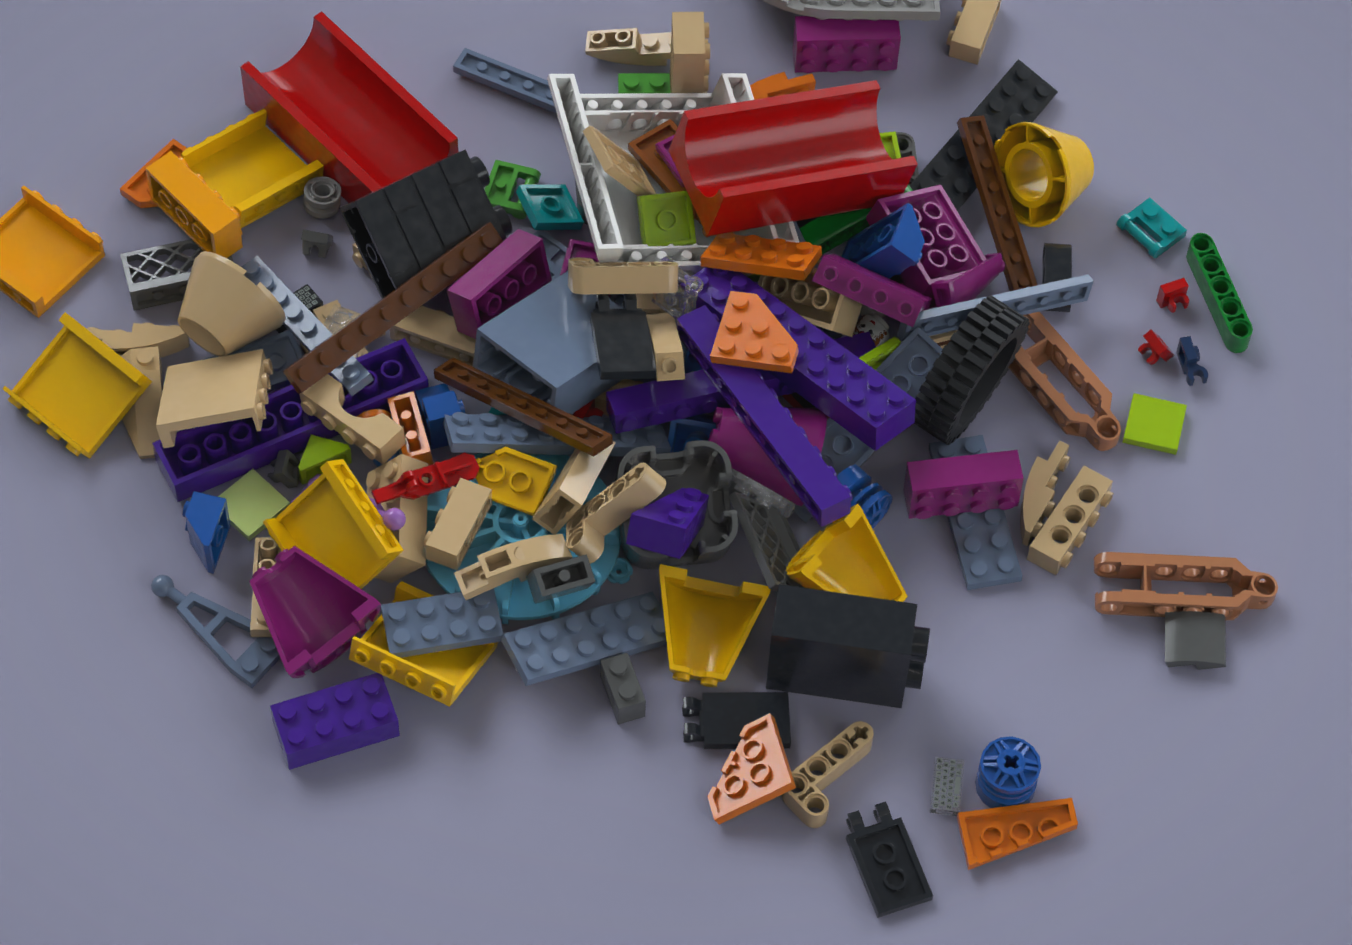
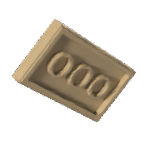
(619, 163)

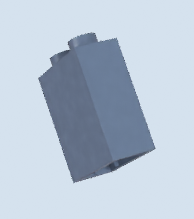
(545, 347)

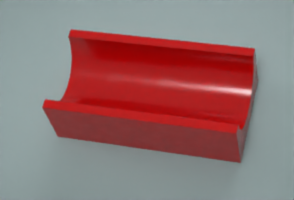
(346, 113)
(786, 158)

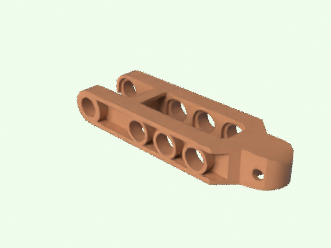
(1051, 346)
(1246, 586)

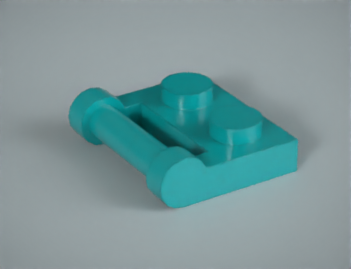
(1156, 223)

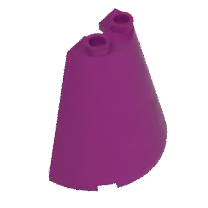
(968, 284)
(748, 456)
(310, 610)

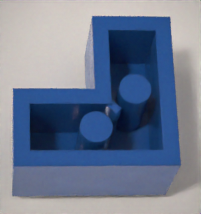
(432, 405)

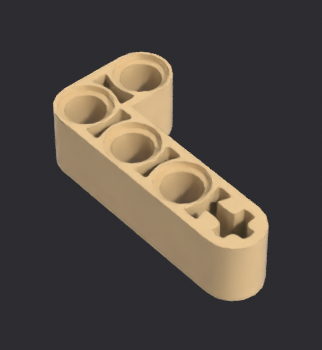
(621, 277)
(611, 508)
(831, 768)

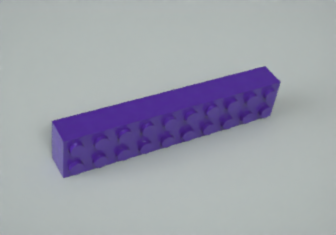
(824, 369)
(230, 449)

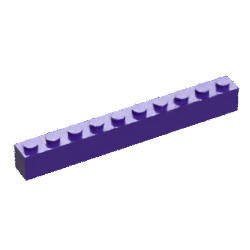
(696, 394)
(768, 422)

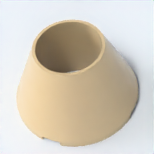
(226, 308)

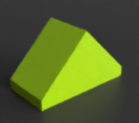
(317, 453)

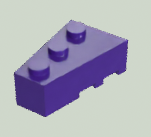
(669, 523)

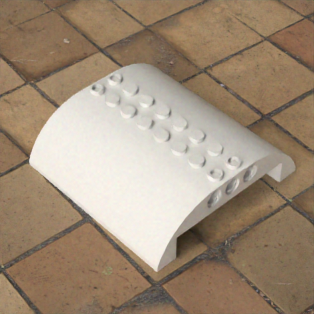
(622, 118)

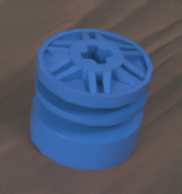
(870, 497)
(1007, 772)

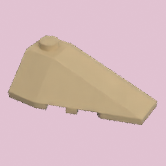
(142, 416)

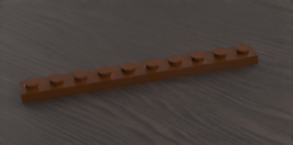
(392, 308)

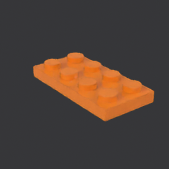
(761, 256)

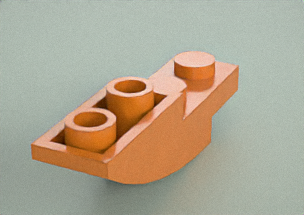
(780, 85)

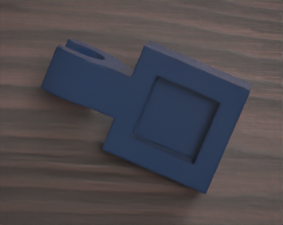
(1188, 357)

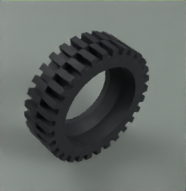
(969, 369)

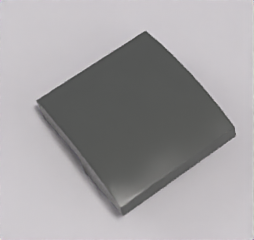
(1195, 639)

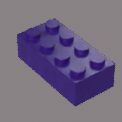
(335, 720)

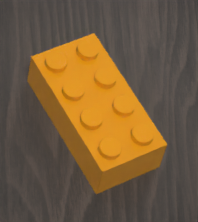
(194, 206)

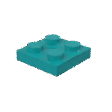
(549, 207)

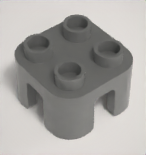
(698, 466)

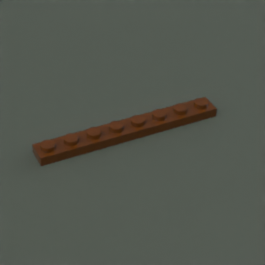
(996, 202)
(523, 407)

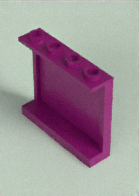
(871, 289)

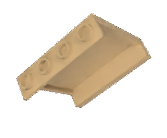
(214, 393)

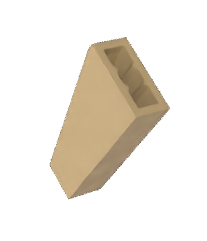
(666, 347)
(570, 489)

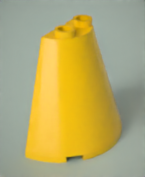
(847, 561)
(706, 623)

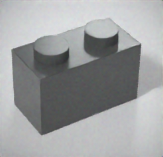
(560, 578)
(622, 688)

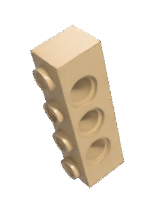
(1086, 486)

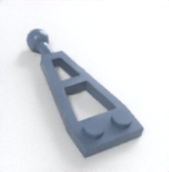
(252, 663)

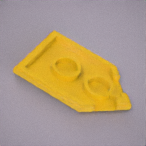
(516, 479)

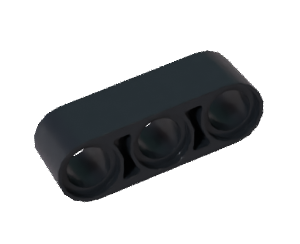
(1057, 266)

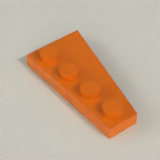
(1008, 829)

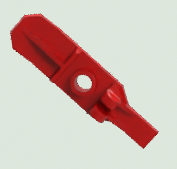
(441, 474)

